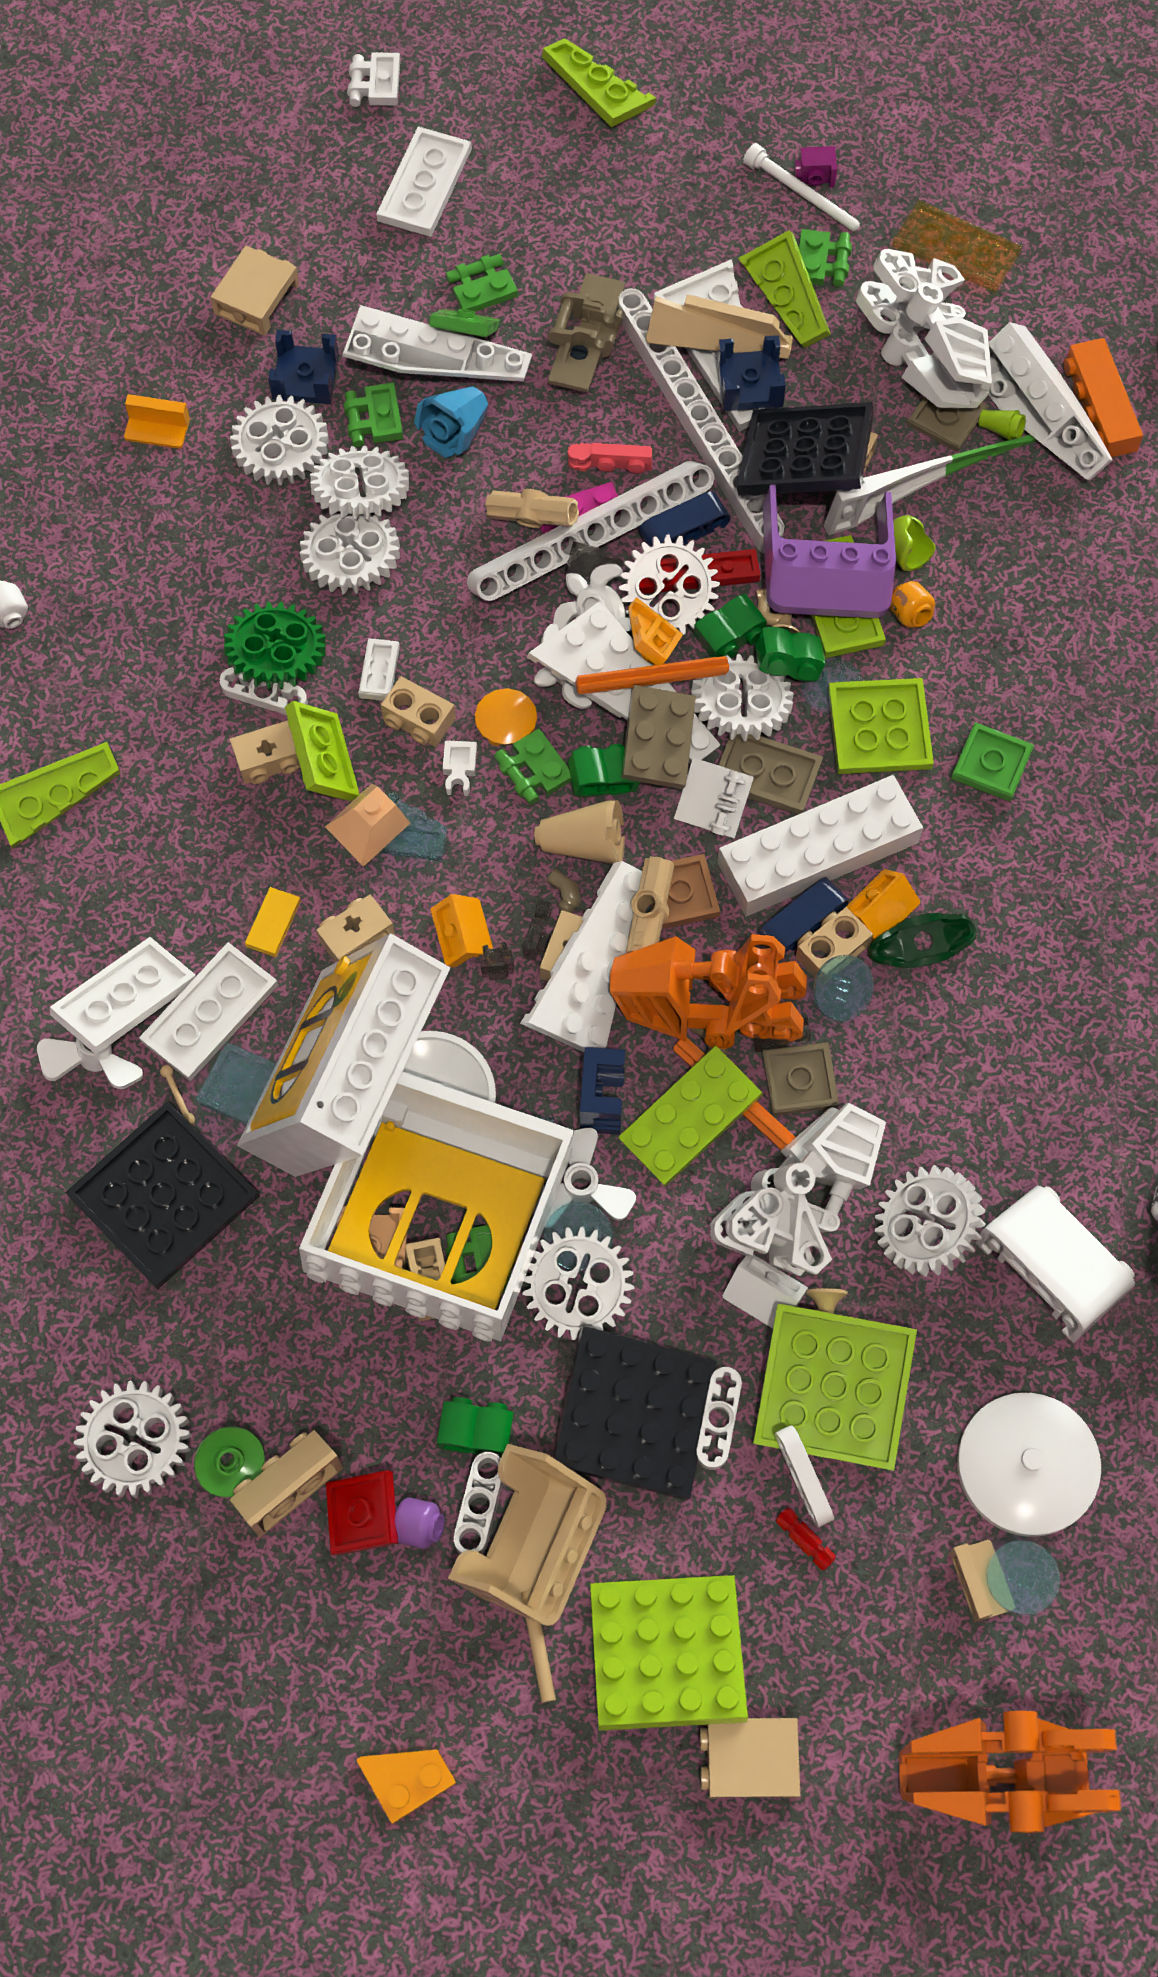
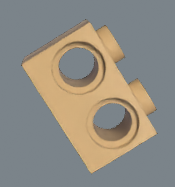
(423, 706)
(829, 942)

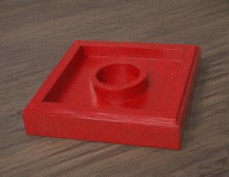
(361, 1513)

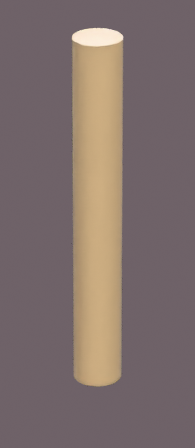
(539, 1656)

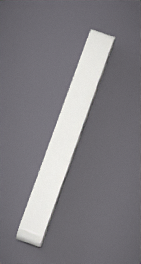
(605, 529)

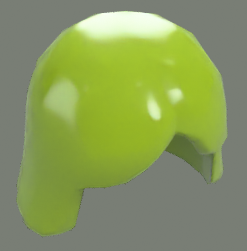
(908, 535)

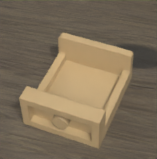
(253, 289)
(751, 1759)

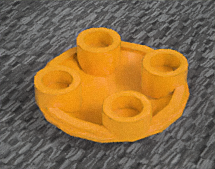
(505, 716)

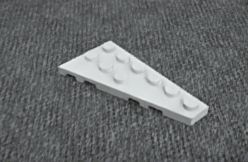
(720, 286)
(600, 644)

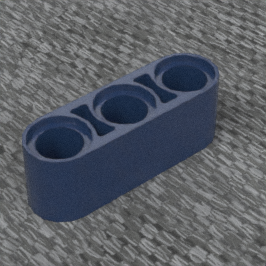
(689, 519)
(805, 914)

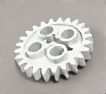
(279, 440)
(337, 484)
(349, 551)
(648, 566)
(764, 696)
(941, 1193)
(548, 1272)
(117, 1467)

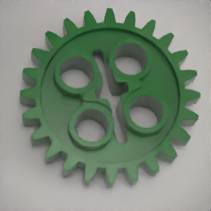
(274, 645)

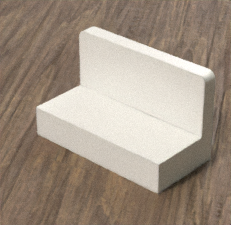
(760, 1287)

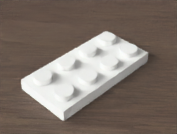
(424, 181)
(122, 995)
(208, 1011)

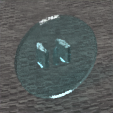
(834, 671)
(843, 987)
(575, 1216)
(1023, 1577)

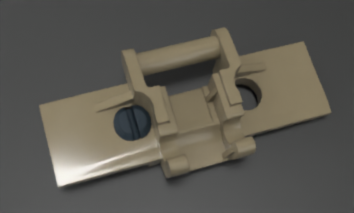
(595, 336)

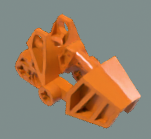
(656, 982)
(1052, 1787)

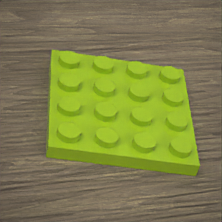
(836, 1385)
(667, 1653)

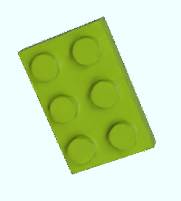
(321, 751)

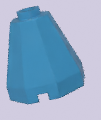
(451, 419)

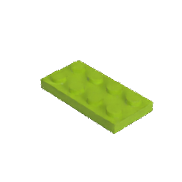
(847, 634)
(690, 1116)

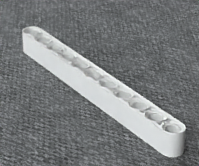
(696, 406)

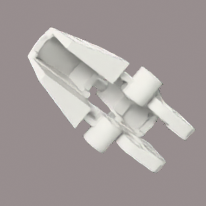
(960, 366)
(833, 1151)

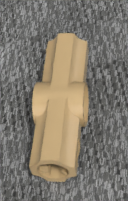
(532, 508)
(653, 889)

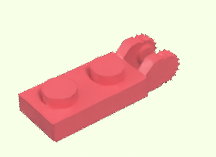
(610, 456)

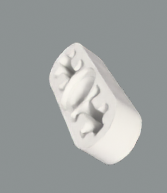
(239, 692)
(714, 1391)
(804, 1476)

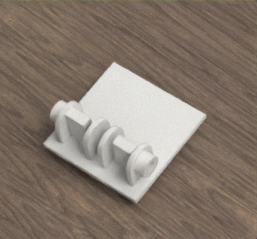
(714, 798)

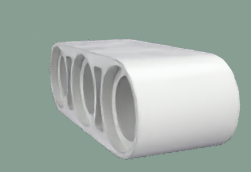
(479, 1488)

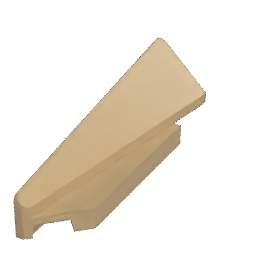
(705, 321)

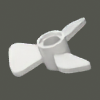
(61, 1056)
(613, 1200)

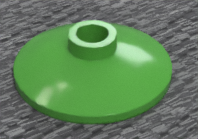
(245, 1461)

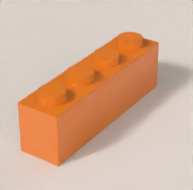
(1103, 396)

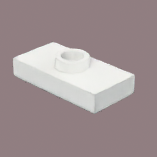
(378, 669)

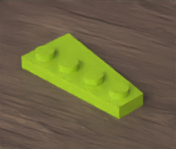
(596, 83)
(786, 283)
(48, 792)

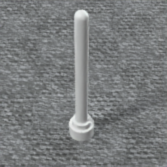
(757, 158)

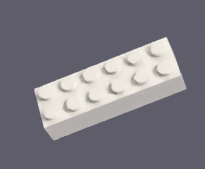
(819, 845)

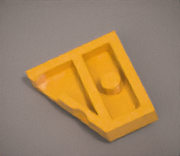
(652, 633)
(406, 1780)

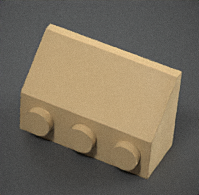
(286, 1482)

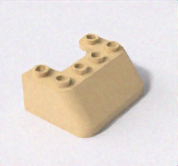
(538, 1539)

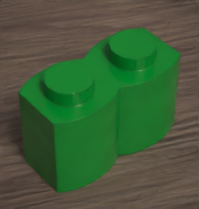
(730, 627)
(790, 654)
(599, 771)
(474, 1428)

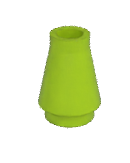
(1005, 423)

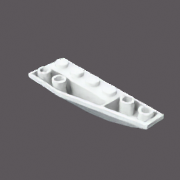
(426, 350)
(1031, 383)

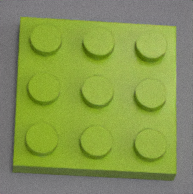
(880, 726)

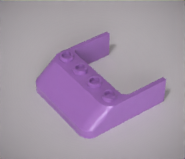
(829, 575)

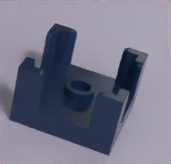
(303, 370)
(751, 378)
(598, 1111)

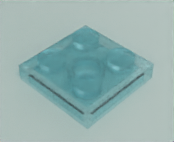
(235, 1083)

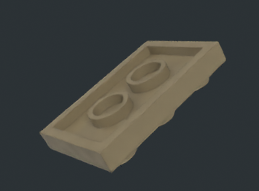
(658, 737)
(780, 772)

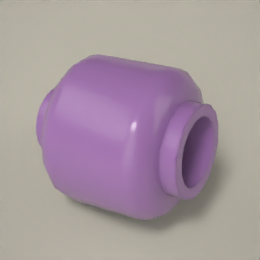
(418, 1523)

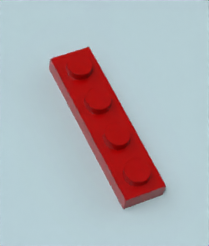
(732, 568)

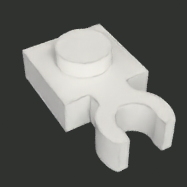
(459, 763)

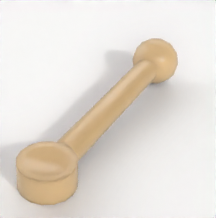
(167, 1072)

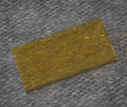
(971, 249)

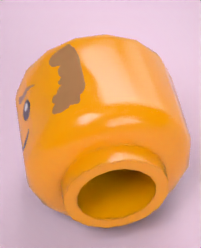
(912, 604)

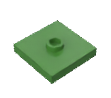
(464, 322)
(992, 761)

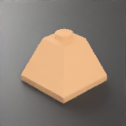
(368, 824)

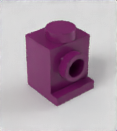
(816, 166)

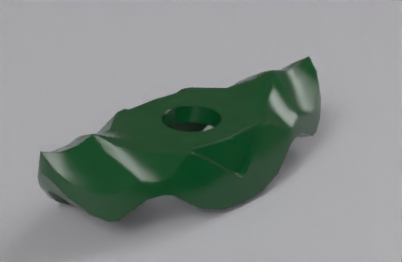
(947, 931)

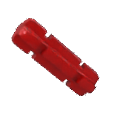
(805, 1539)

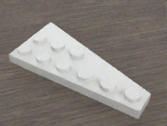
(577, 998)

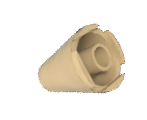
(585, 833)

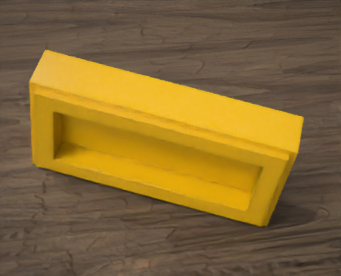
(272, 922)

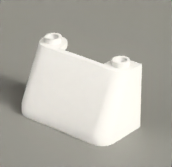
(1058, 1259)

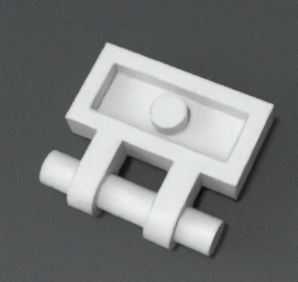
(383, 82)

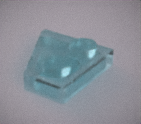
(421, 838)

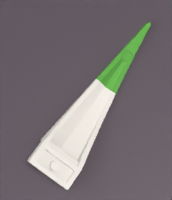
(858, 505)

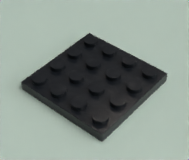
(806, 449)
(162, 1195)
(633, 1413)

